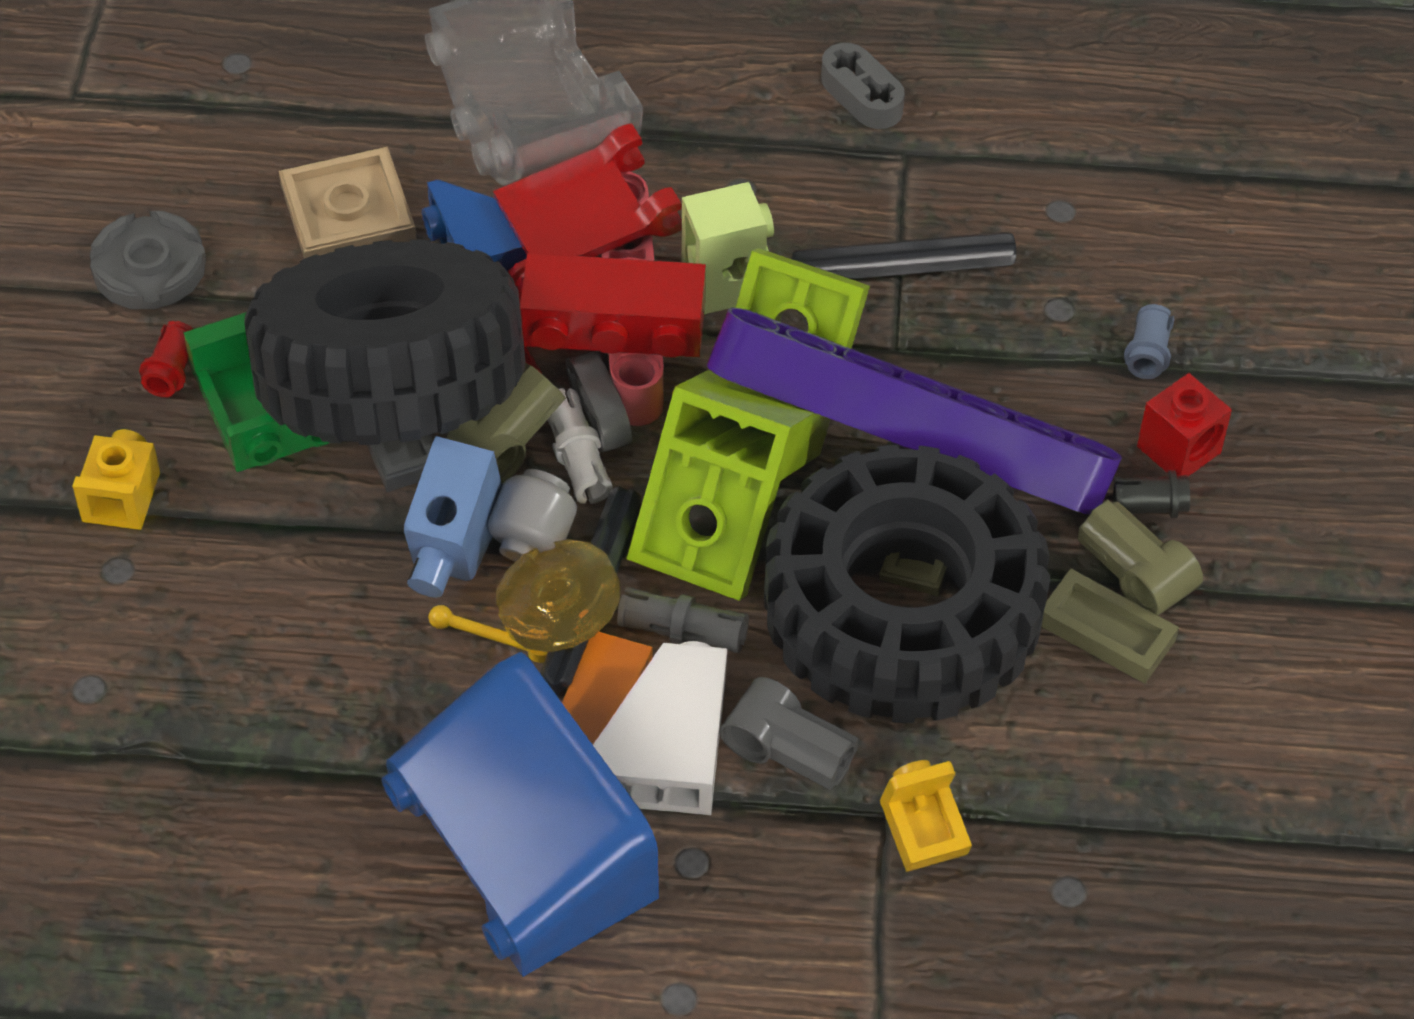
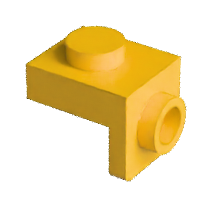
(924, 814)

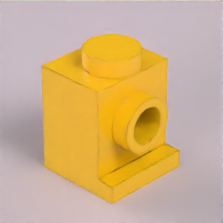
(117, 469)

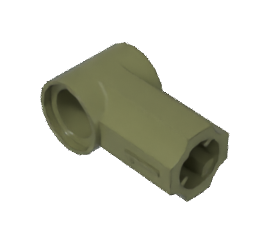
(514, 422)
(1147, 569)

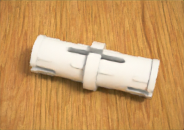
(578, 450)

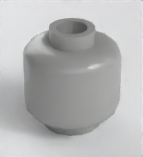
(531, 513)

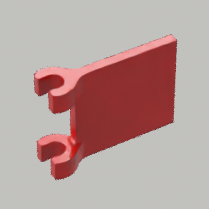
(586, 202)

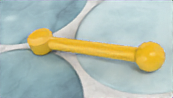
(442, 617)

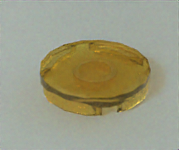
(558, 596)

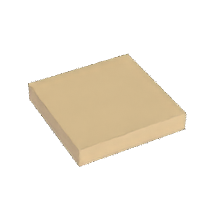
(347, 202)

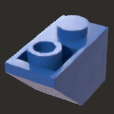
(471, 221)

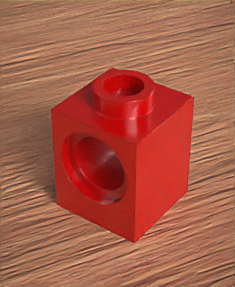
(1184, 426)

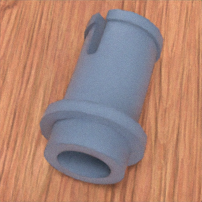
(1148, 351)

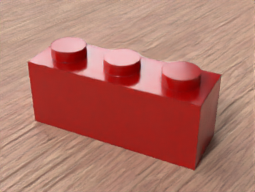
(613, 305)

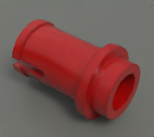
(164, 370)

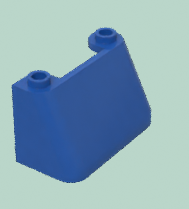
(528, 815)

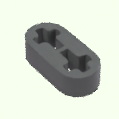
(869, 81)
(599, 400)

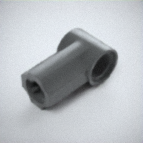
(774, 726)

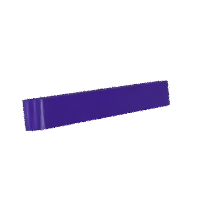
(911, 409)

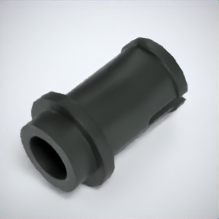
(1153, 494)

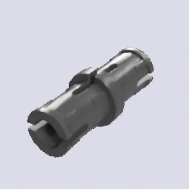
(683, 619)

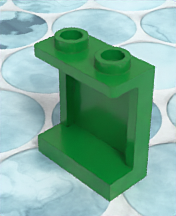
(224, 376)

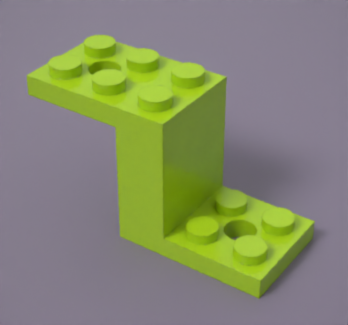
(736, 444)

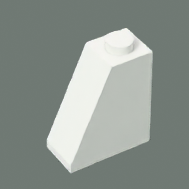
(668, 730)

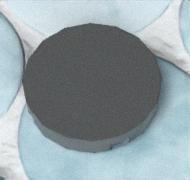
(147, 260)

